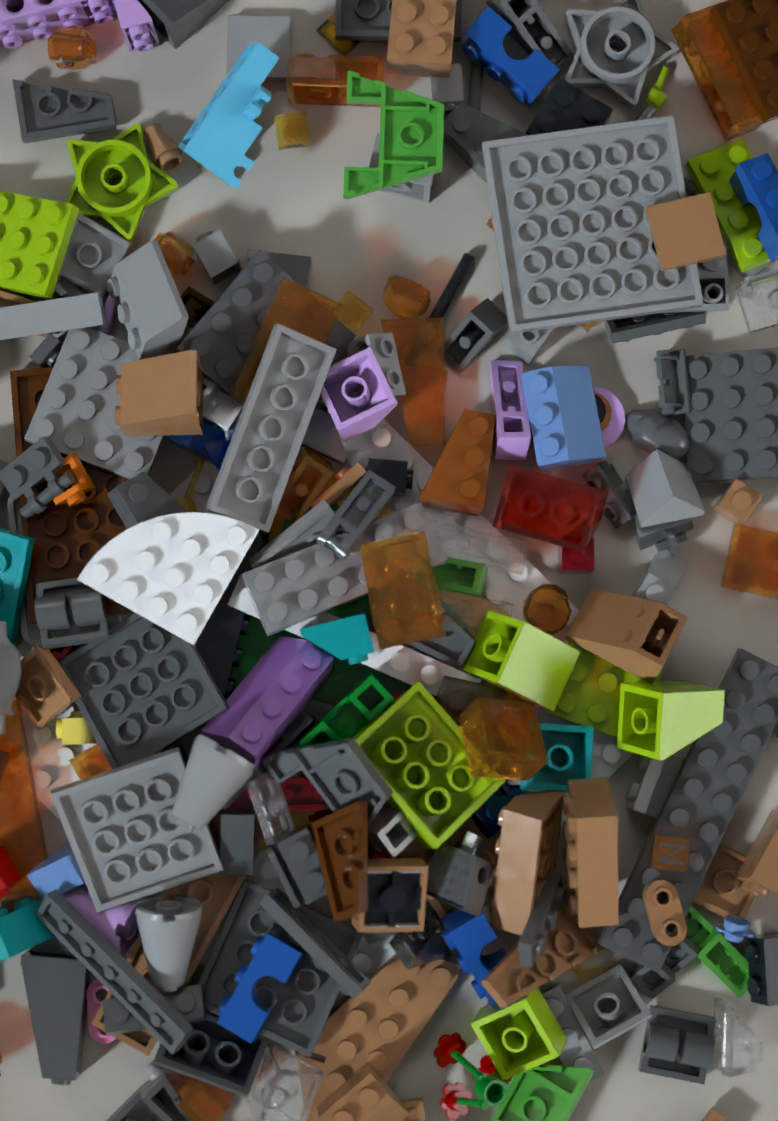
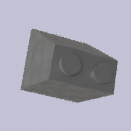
(180, 18)

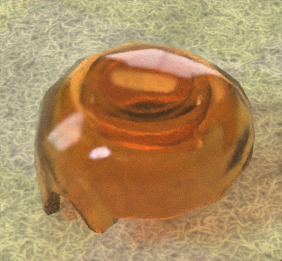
(406, 297)
(547, 608)

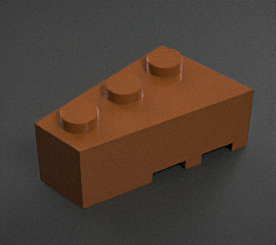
(463, 467)

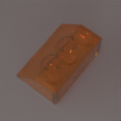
(325, 79)

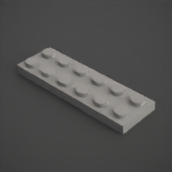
(271, 428)
(320, 581)

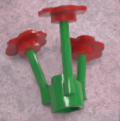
(488, 1087)

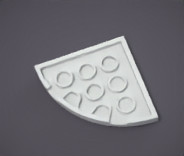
(172, 568)

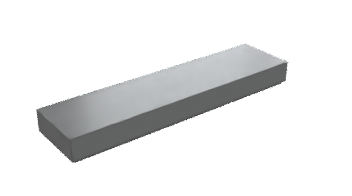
(51, 316)

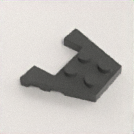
(337, 772)

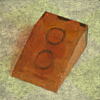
(403, 590)

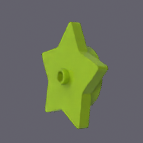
(123, 159)

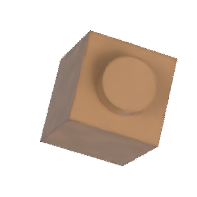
(737, 502)

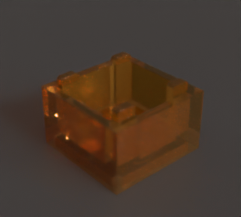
(502, 739)

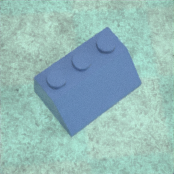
(563, 416)

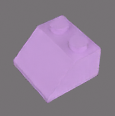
(357, 394)

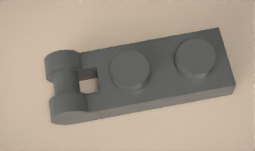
(356, 514)

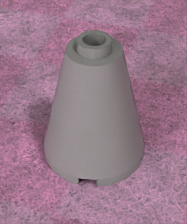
(208, 783)
(168, 937)

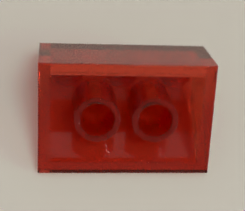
(549, 508)

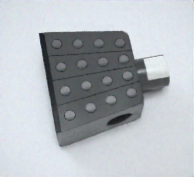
(459, 875)

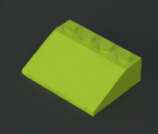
(425, 766)

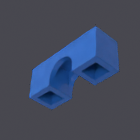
(522, 77)
(757, 184)
(470, 936)
(242, 1010)

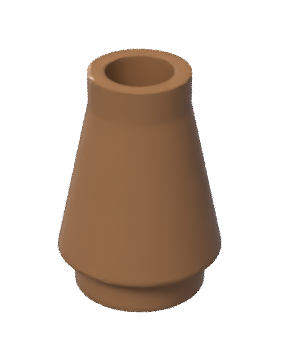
(163, 149)

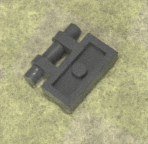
(30, 469)

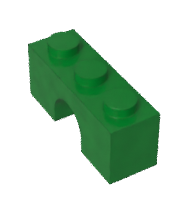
(350, 713)

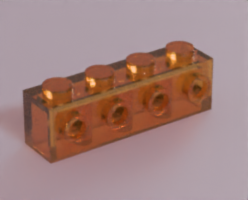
(716, 74)

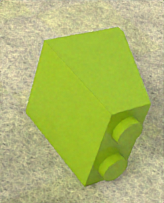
(521, 659)
(666, 716)

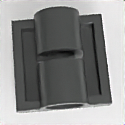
(70, 614)
(678, 1044)

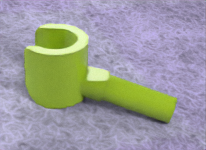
(656, 96)

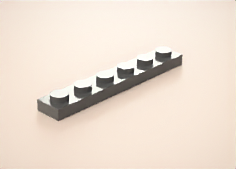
(114, 972)

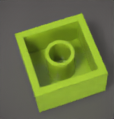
(519, 1034)

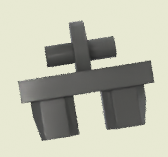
(663, 535)

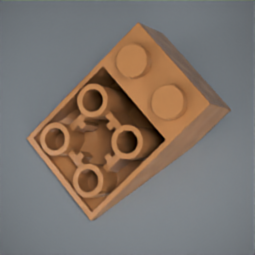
(627, 631)

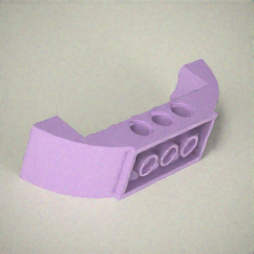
(41, 18)

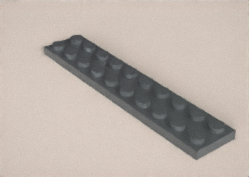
(700, 804)

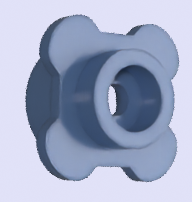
(735, 929)

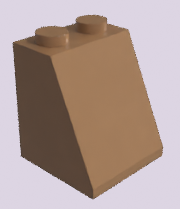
(161, 395)
(760, 867)

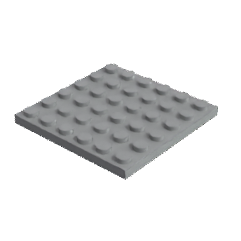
(578, 227)

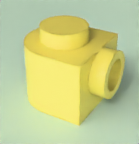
(74, 730)

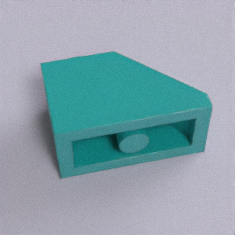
(343, 638)

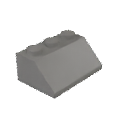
(148, 302)

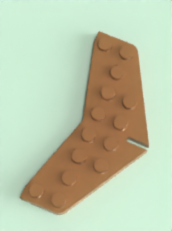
(379, 1023)

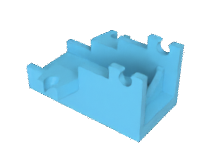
(226, 123)

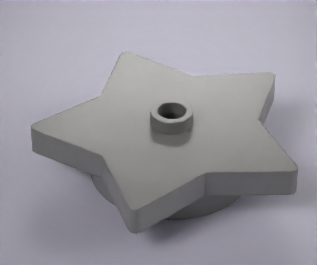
(622, 28)

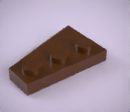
(343, 858)

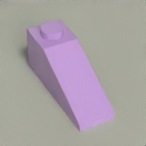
(508, 402)

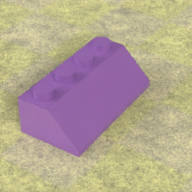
(270, 698)

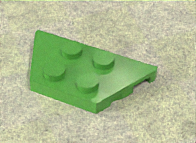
(544, 1094)

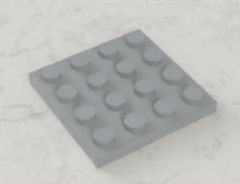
(81, 405)
(127, 834)

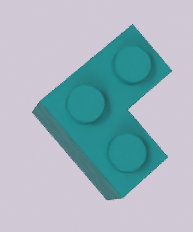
(21, 928)

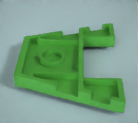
(408, 137)

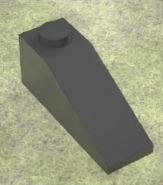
(533, 29)

